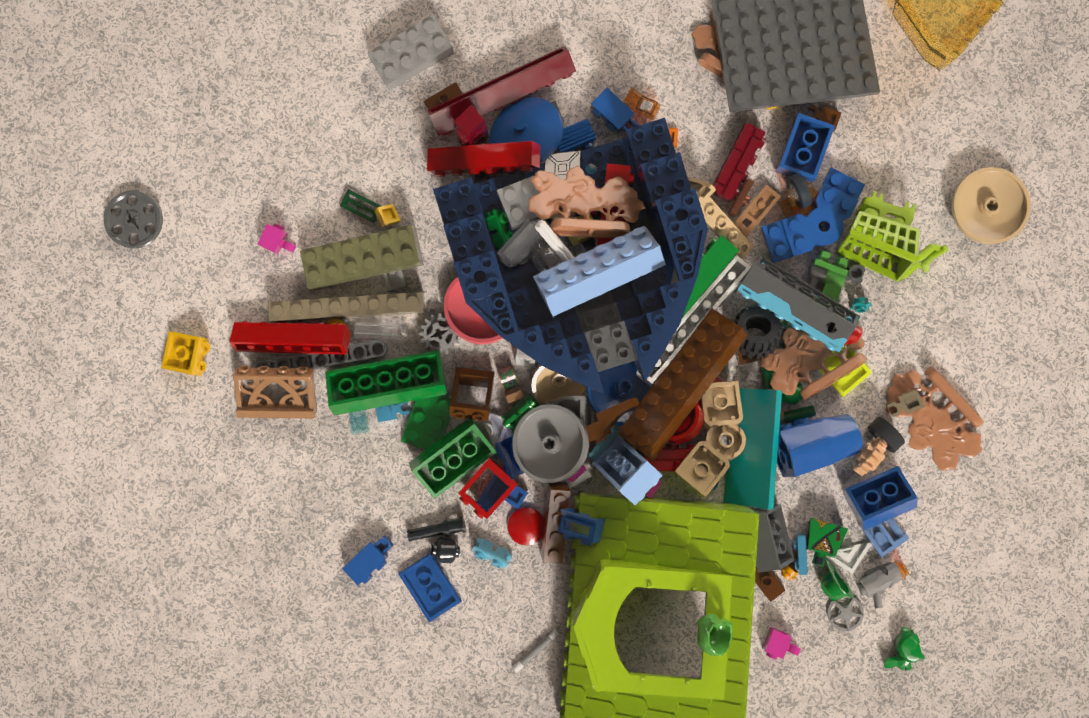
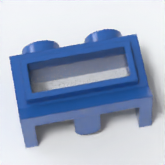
(580, 526)

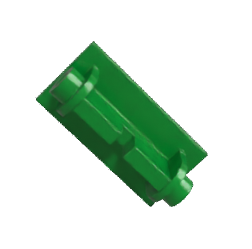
(498, 221)
(515, 414)

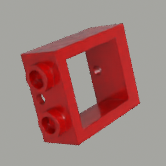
(501, 473)

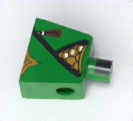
(824, 539)

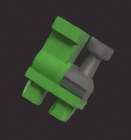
(829, 275)

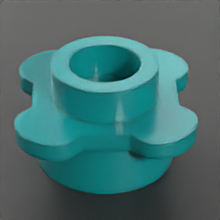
(860, 305)

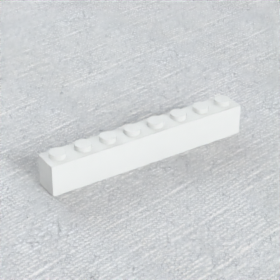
(712, 298)

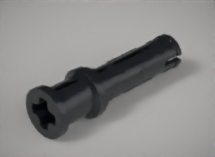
(445, 528)

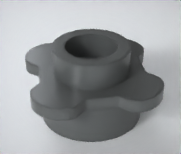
(859, 273)

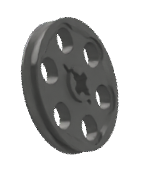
(130, 228)

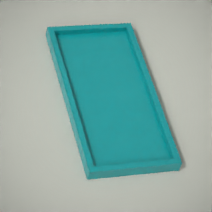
(753, 472)

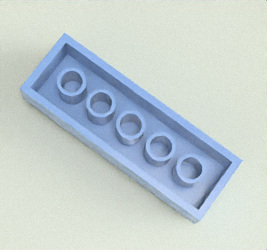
(599, 270)

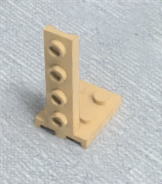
(717, 219)

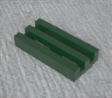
(346, 199)

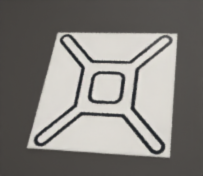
(561, 163)

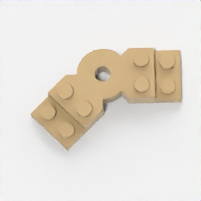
(710, 457)

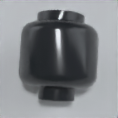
(445, 550)

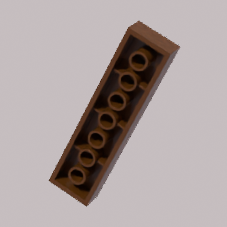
(682, 384)

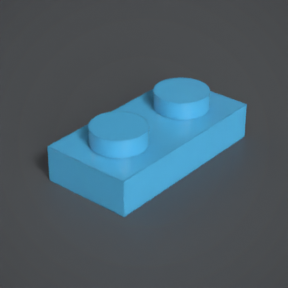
(801, 561)

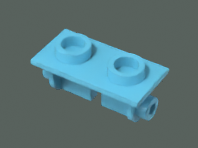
(485, 551)

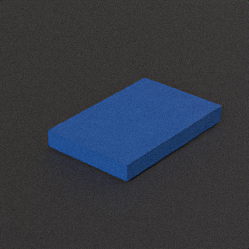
(429, 587)

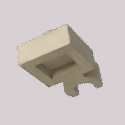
(909, 401)

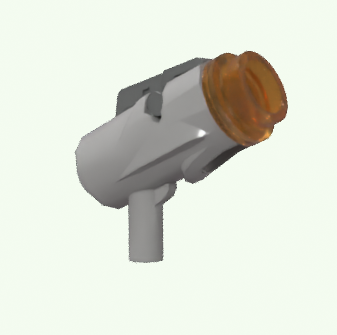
(881, 578)

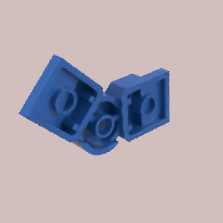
(800, 233)

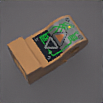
(510, 384)

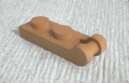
(757, 210)

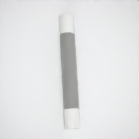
(536, 650)

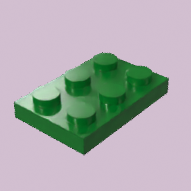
(427, 421)

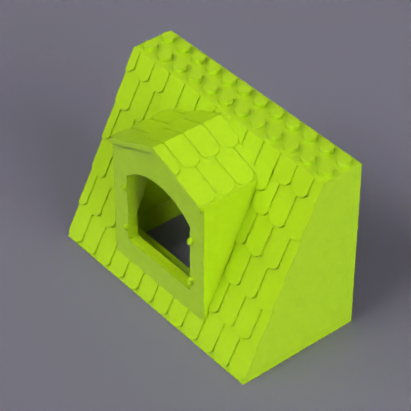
(659, 547)

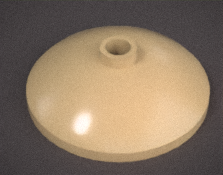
(548, 388)

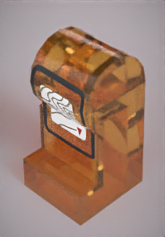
(642, 104)

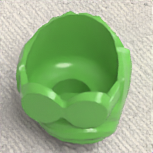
(714, 634)

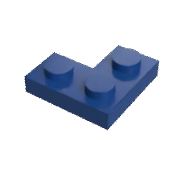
(494, 491)

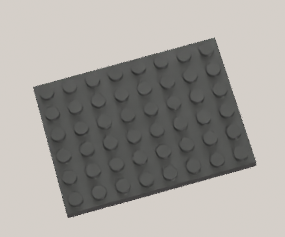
(793, 51)

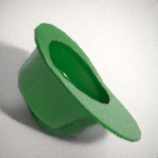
(834, 585)

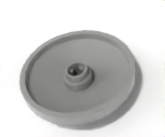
(534, 443)

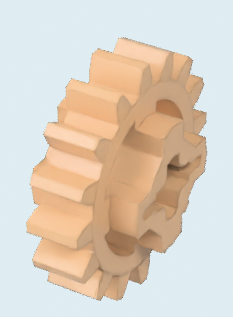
(870, 456)

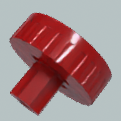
(690, 427)

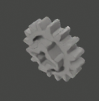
(430, 337)

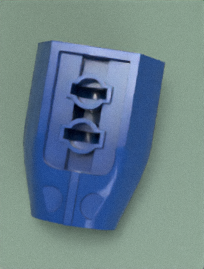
(816, 443)

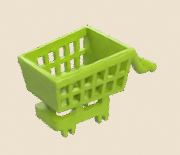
(890, 236)

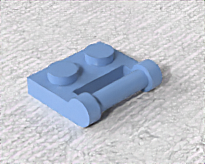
(881, 538)

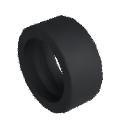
(884, 430)

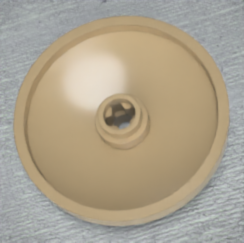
(1007, 201)

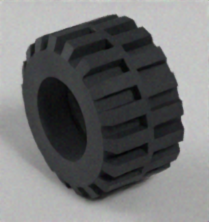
(762, 320)

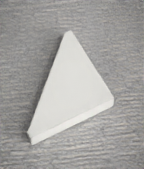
(495, 428)
(850, 556)

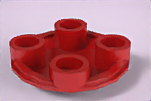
(525, 526)

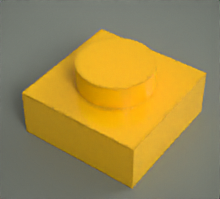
(387, 215)

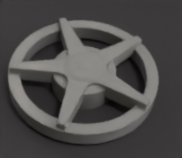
(845, 613)

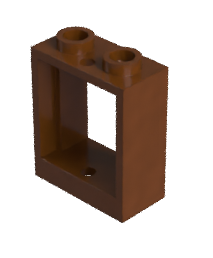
(472, 378)

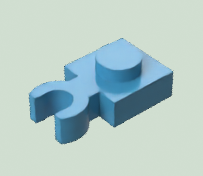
(390, 412)

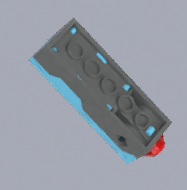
(801, 305)

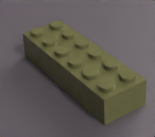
(361, 257)

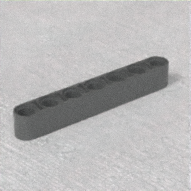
(331, 359)

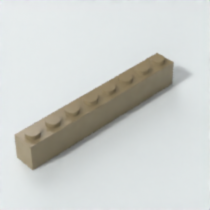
(346, 307)

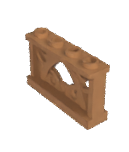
(284, 377)

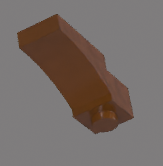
(607, 418)

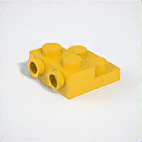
(185, 353)

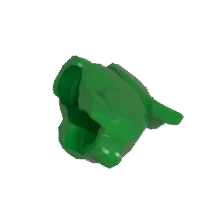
(907, 650)

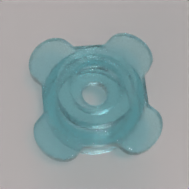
(355, 429)

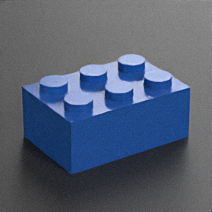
(805, 147)
(881, 498)

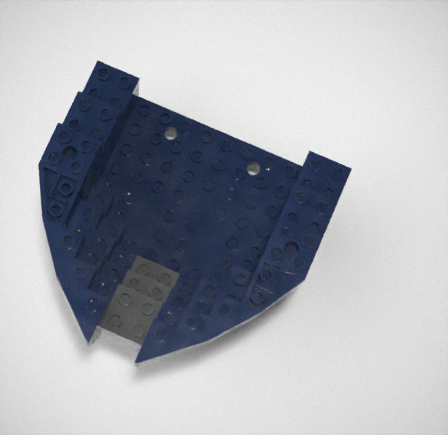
(610, 329)

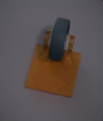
(798, 197)

